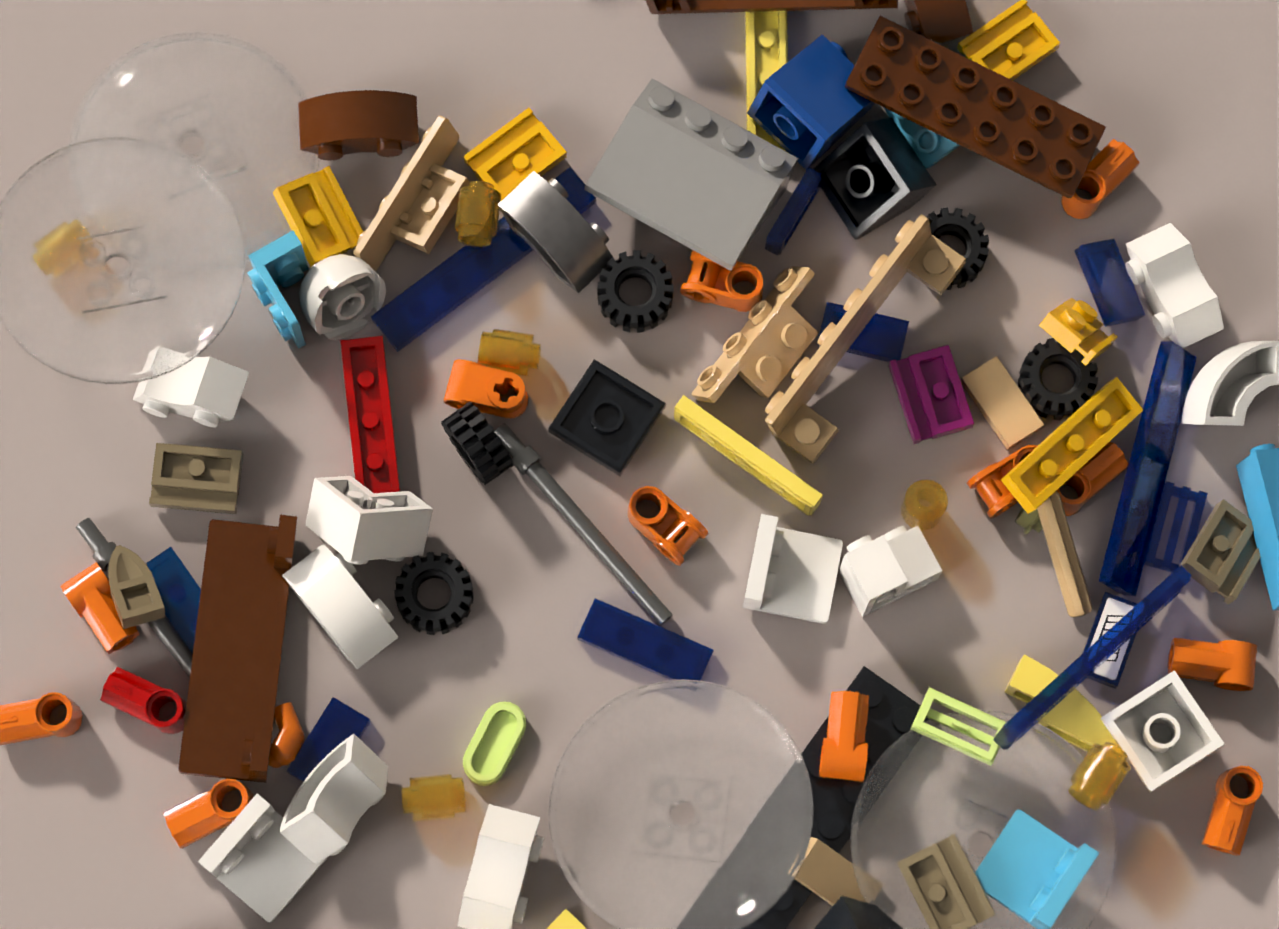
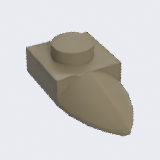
(133, 589)

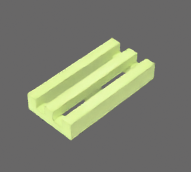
(951, 741)

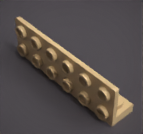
(917, 254)

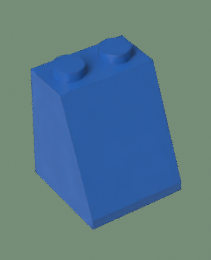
(807, 102)

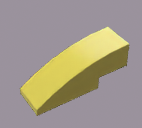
(1072, 718)

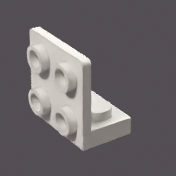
(792, 572)
(259, 860)

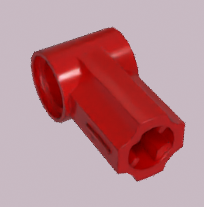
(143, 700)

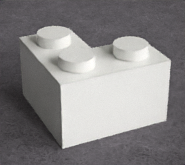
(367, 523)
(888, 568)

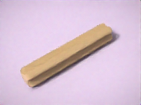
(1064, 556)

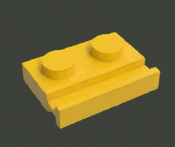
(1010, 42)
(515, 153)
(319, 215)
(1077, 328)

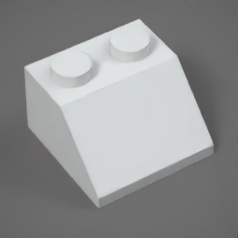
(1162, 731)

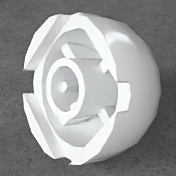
(340, 294)

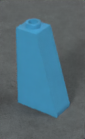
(1260, 489)

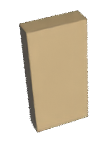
(1002, 403)
(828, 873)

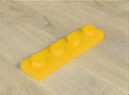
(1072, 445)

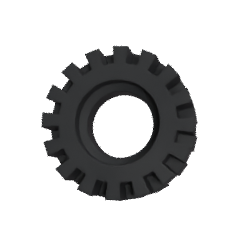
(970, 234)
(629, 267)
(1050, 402)
(477, 443)
(434, 567)

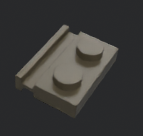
(196, 478)
(1223, 552)
(946, 886)

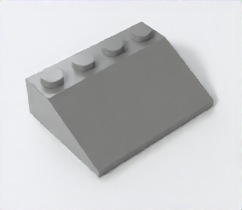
(691, 174)

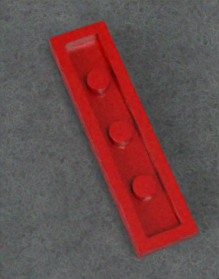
(370, 414)

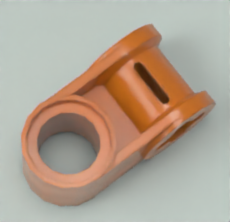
(719, 284)
(483, 387)
(990, 486)
(667, 525)

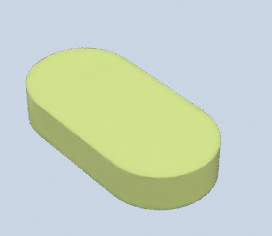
(494, 743)

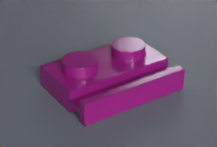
(931, 394)

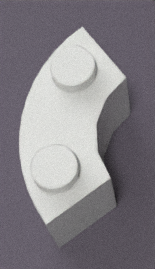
(1174, 286)
(1230, 383)
(199, 390)
(341, 605)
(334, 799)
(500, 870)

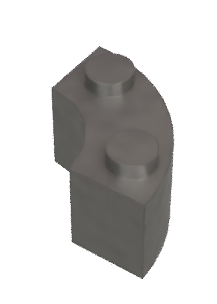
(556, 230)

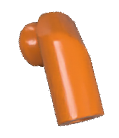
(289, 738)

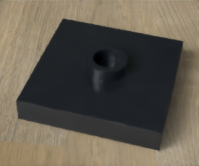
(607, 417)

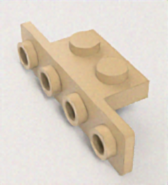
(419, 201)
(766, 344)

